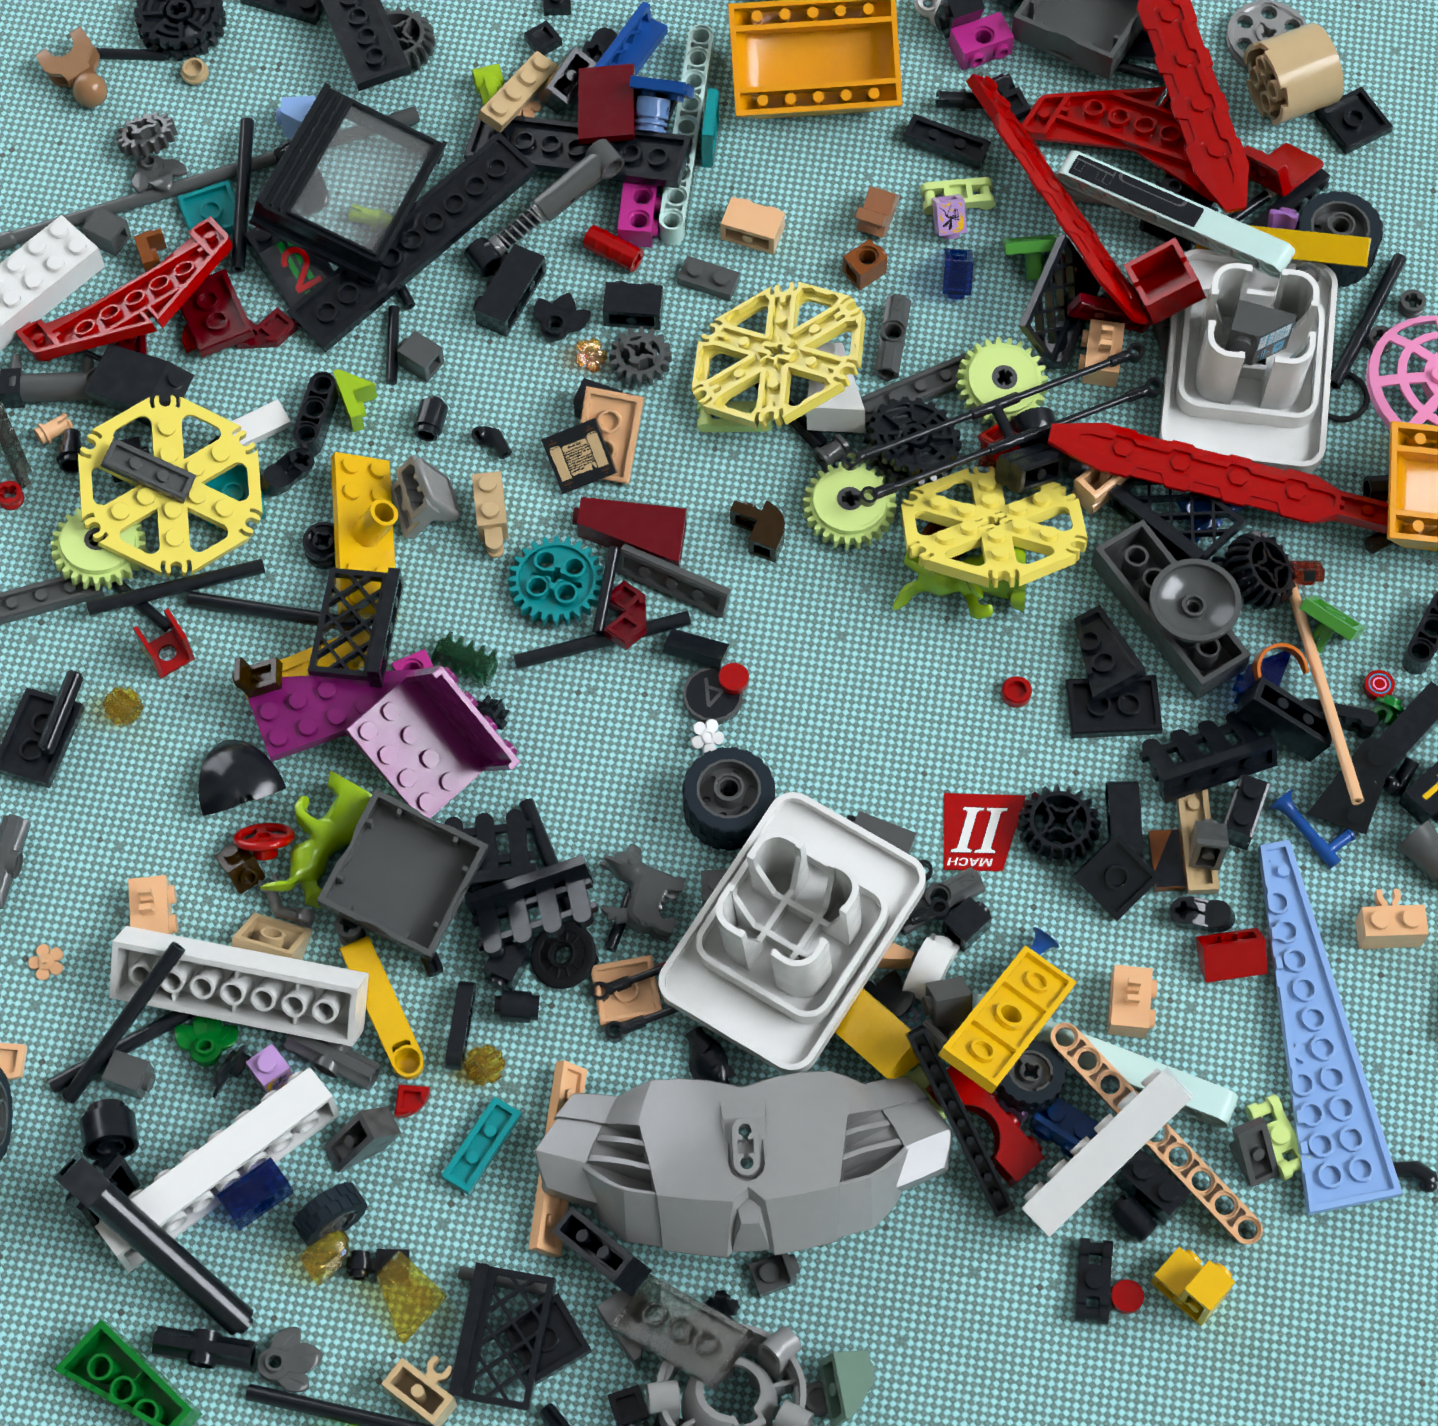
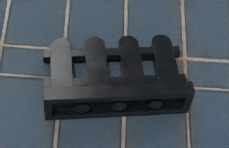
(1205, 771)
(519, 856)
(526, 892)

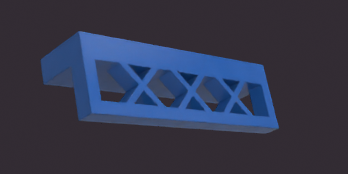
(635, 40)

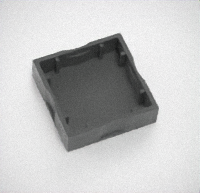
(1080, 31)
(403, 875)

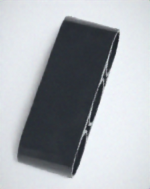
(316, 402)
(1422, 642)
(1124, 812)

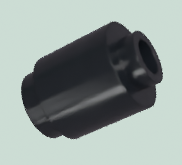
(430, 418)
(517, 1006)
(1133, 1218)

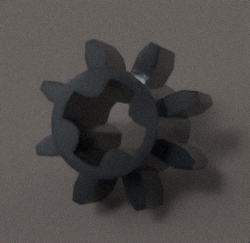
(495, 710)

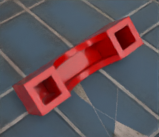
(1013, 1151)

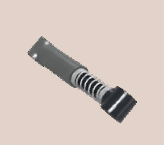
(599, 163)

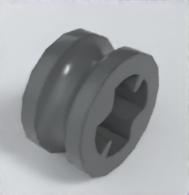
(1404, 305)
(1377, 331)

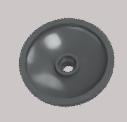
(1200, 586)

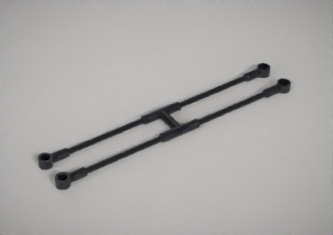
(996, 408)
(640, 1021)

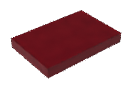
(606, 104)
(216, 315)

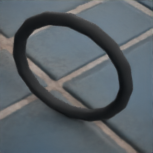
(1365, 403)

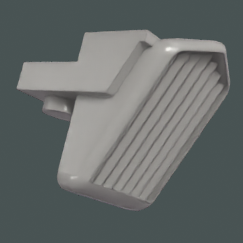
(422, 496)

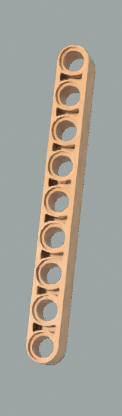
(1171, 1139)

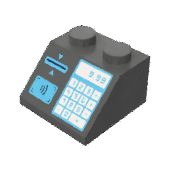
(1259, 331)

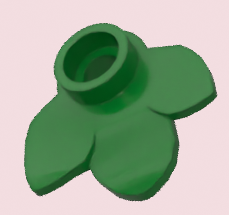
(205, 1034)

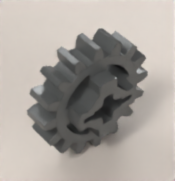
(146, 135)
(642, 359)

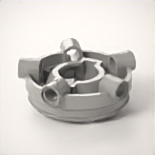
(775, 1356)

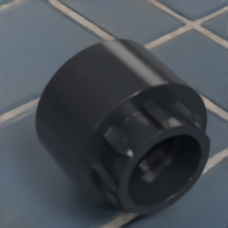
(108, 1129)

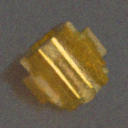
(123, 705)
(484, 1065)

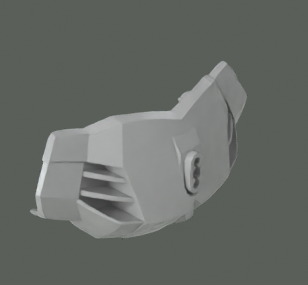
(669, 1157)

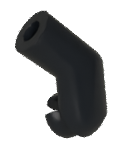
(492, 438)
(1396, 785)
(1419, 1171)

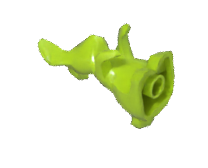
(945, 585)
(326, 837)

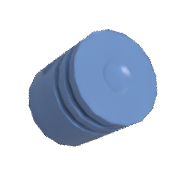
(652, 113)

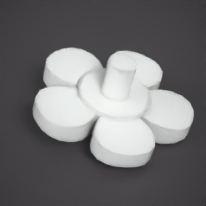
(706, 735)

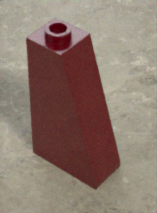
(643, 526)

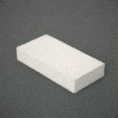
(263, 422)

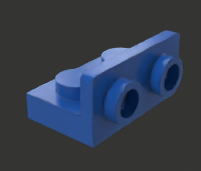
(1063, 1125)

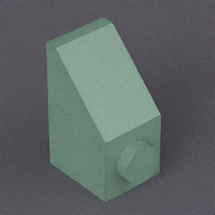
(845, 1382)

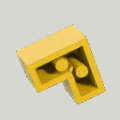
(1191, 1286)

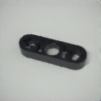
(460, 1026)

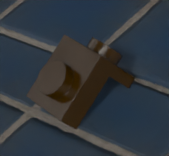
(258, 677)
(240, 867)

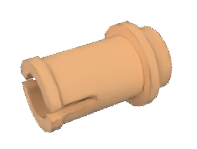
(52, 428)

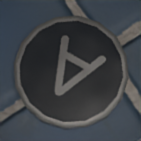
(707, 700)

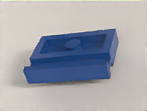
(674, 90)

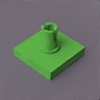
(1032, 248)
(1331, 621)

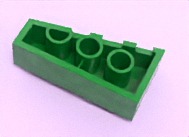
(122, 1375)

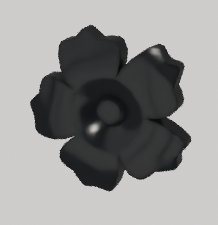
(722, 1303)

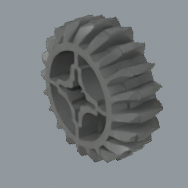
(405, 26)

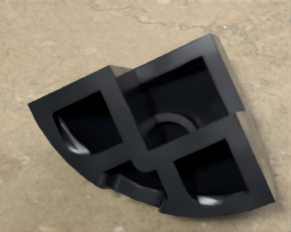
(234, 775)

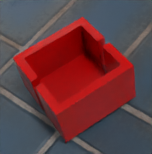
(1164, 281)

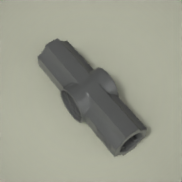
(891, 350)
(12, 840)
(953, 890)
(335, 1060)

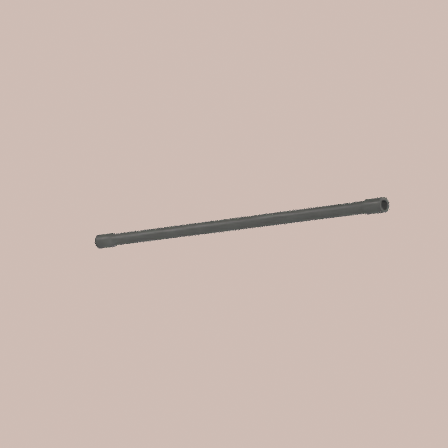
(11, 238)

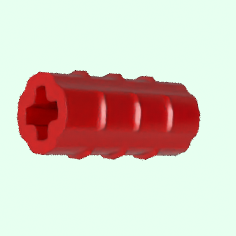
(613, 248)

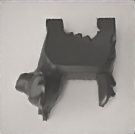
(647, 894)

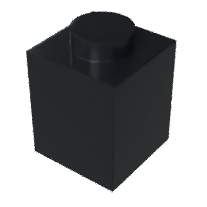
(967, 923)
(508, 968)

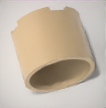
(1294, 73)

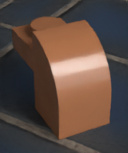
(877, 211)

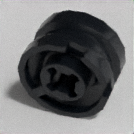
(318, 554)

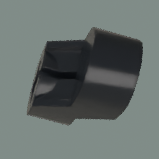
(599, 43)
(296, 463)
(1216, 914)

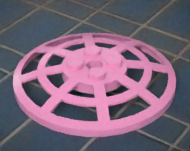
(1427, 378)

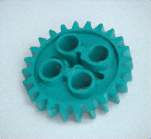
(548, 603)

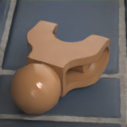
(77, 70)

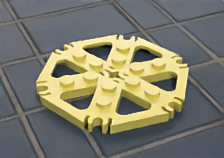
(784, 336)
(172, 515)
(992, 527)

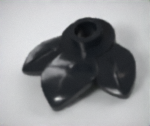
(560, 314)
(890, 994)
(232, 1066)

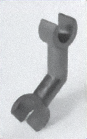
(300, 916)

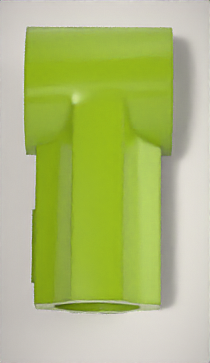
(487, 81)

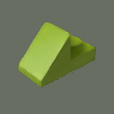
(354, 393)

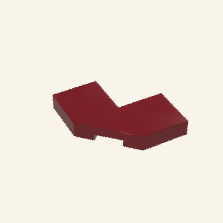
(270, 331)
(632, 622)

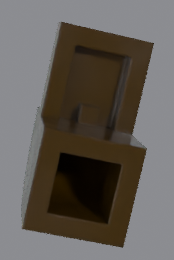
(766, 528)

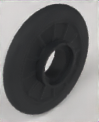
(575, 968)

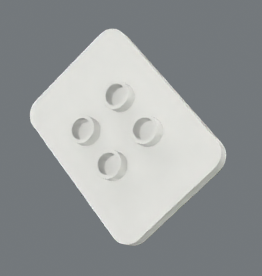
(1259, 410)
(792, 933)

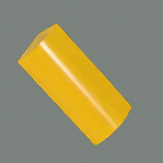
(877, 1036)

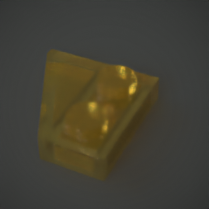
(408, 1295)

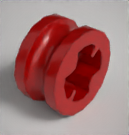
(11, 503)

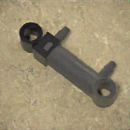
(44, 387)

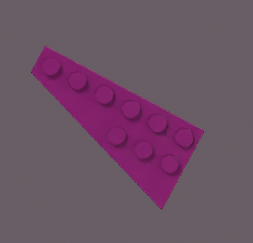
(313, 710)

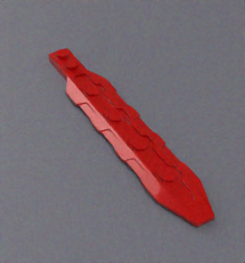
(1197, 101)
(1057, 197)
(1216, 475)

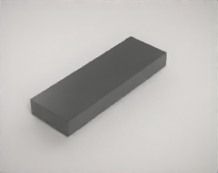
(148, 470)

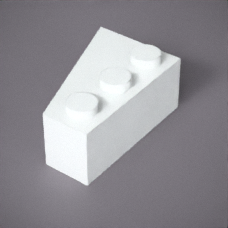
(842, 412)

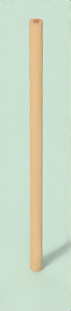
(1326, 699)

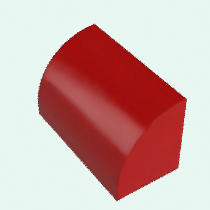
(1232, 955)

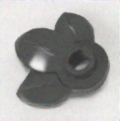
(156, 173)
(294, 1360)

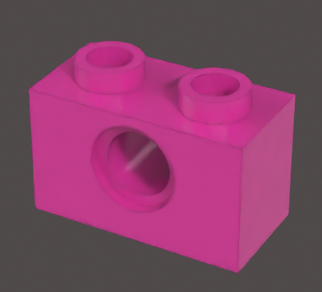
(981, 41)

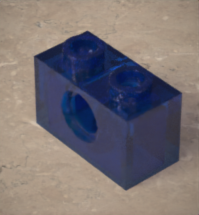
(255, 1193)

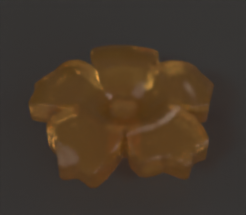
(590, 354)

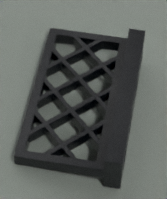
(1064, 329)
(1177, 542)
(380, 635)
(474, 1332)

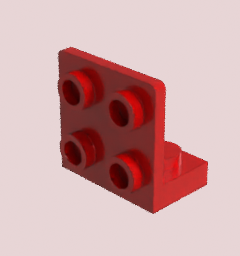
(1282, 168)

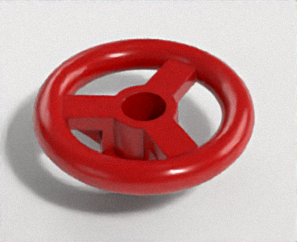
(264, 843)

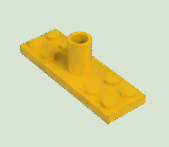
(362, 521)
(1007, 1019)

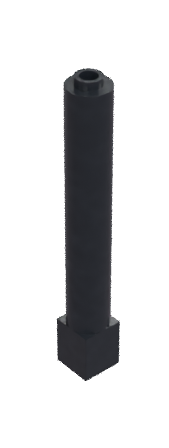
(155, 1245)

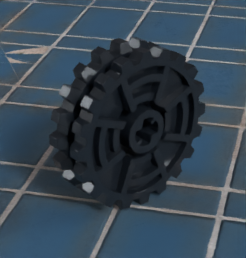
(180, 26)
(915, 456)

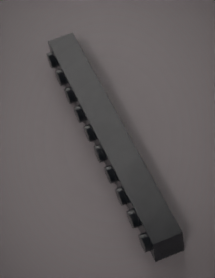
(1297, 197)
(959, 1121)

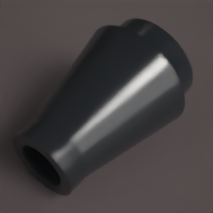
(69, 450)

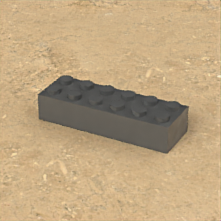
(1129, 568)

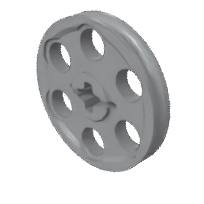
(1270, 27)

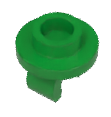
(1390, 706)

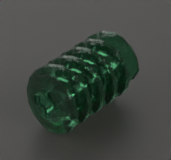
(466, 659)

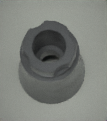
(1422, 849)

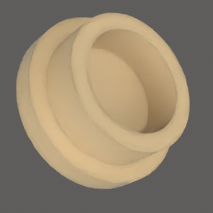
(194, 71)

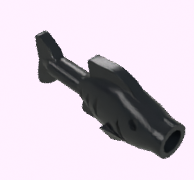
(707, 1057)

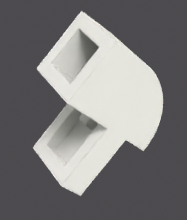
(930, 963)

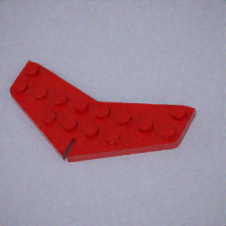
(1117, 121)
(128, 309)

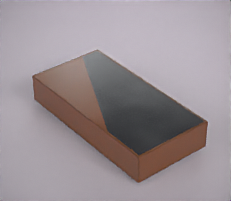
(1167, 859)

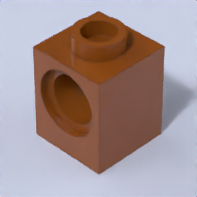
(864, 274)

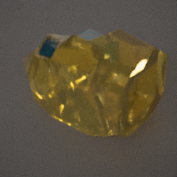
(325, 1256)

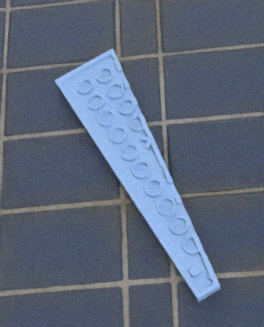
(1326, 1078)

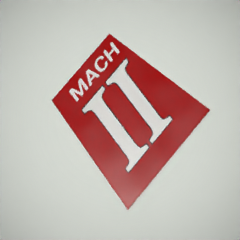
(979, 830)

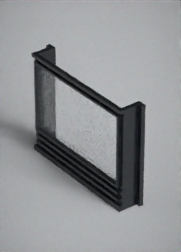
(346, 183)

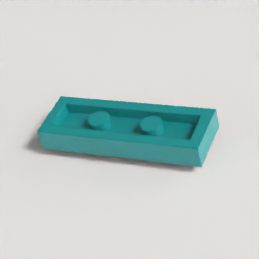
(481, 1145)

